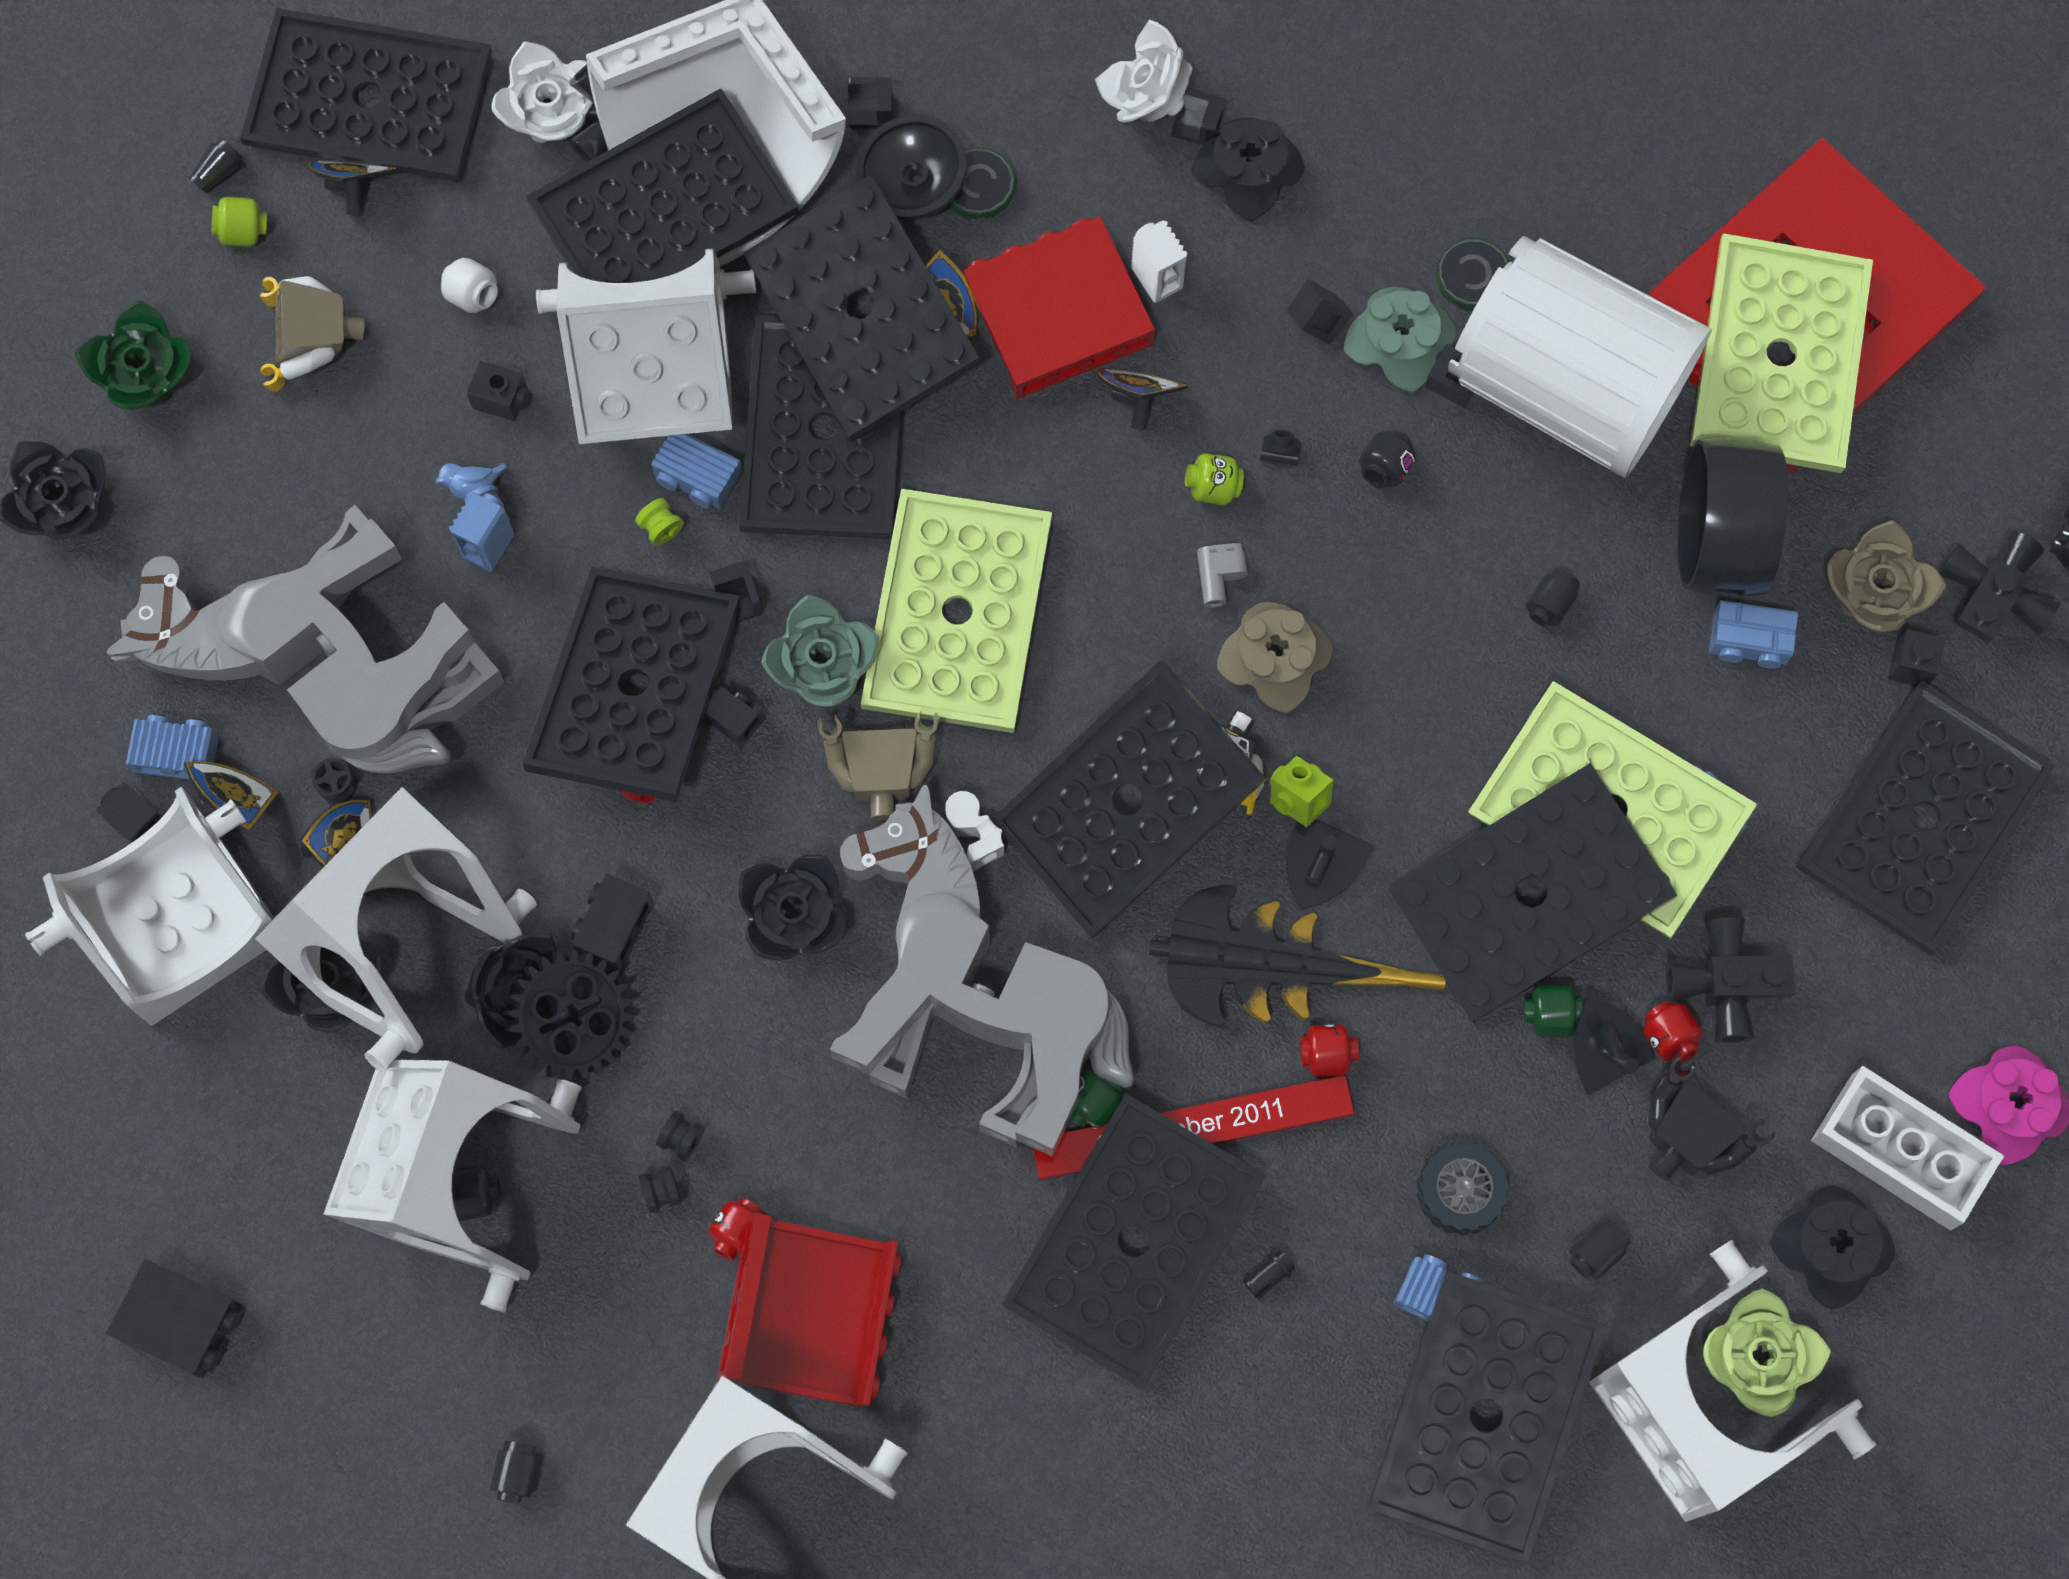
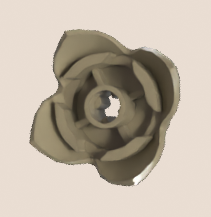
(1886, 555)
(1278, 680)

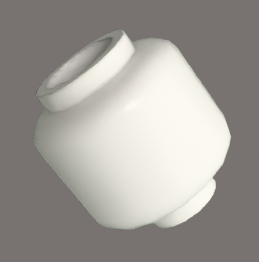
(469, 285)

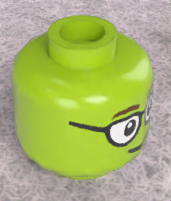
(1214, 479)

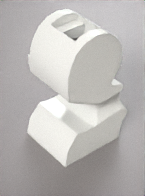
(965, 821)

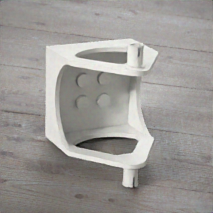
(647, 351)
(329, 904)
(162, 911)
(405, 1154)
(1673, 1437)
(719, 1442)

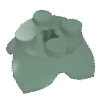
(1403, 358)
(816, 628)

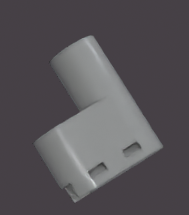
(1218, 565)

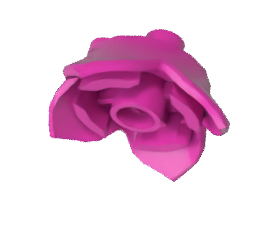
(1984, 1099)

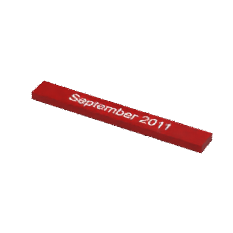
(1222, 1120)

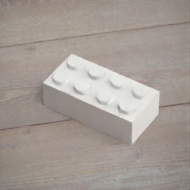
(1907, 1148)

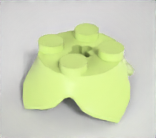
(1794, 1352)

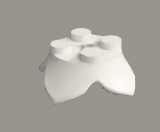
(539, 75)
(1151, 82)

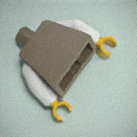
(307, 327)

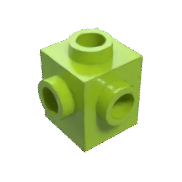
(1301, 790)

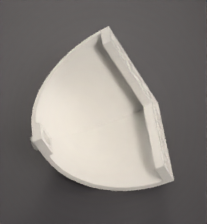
(756, 66)

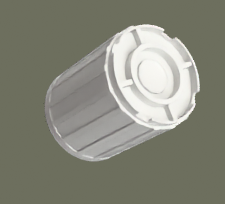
(1578, 353)

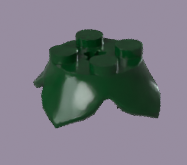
(137, 336)

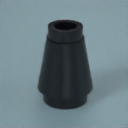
(215, 165)

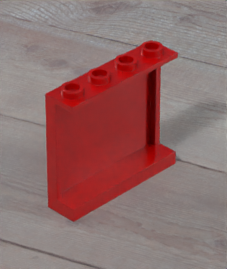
(1059, 306)
(809, 1312)

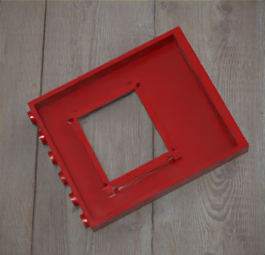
(1835, 209)

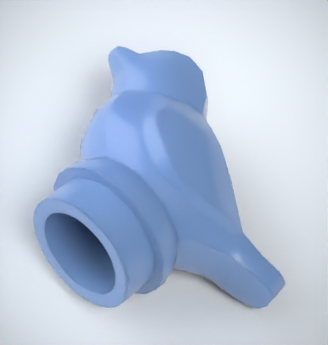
(470, 480)

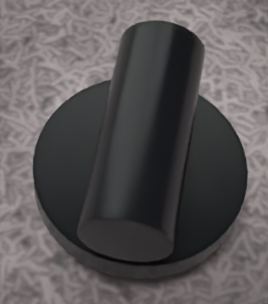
(1280, 448)

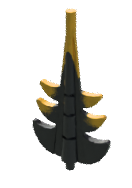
(1209, 954)

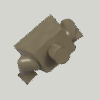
(880, 763)

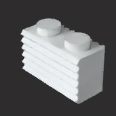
(1158, 260)

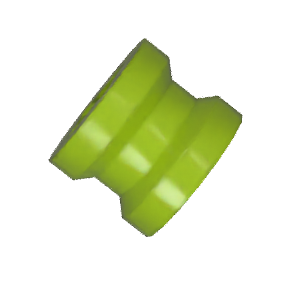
(659, 521)

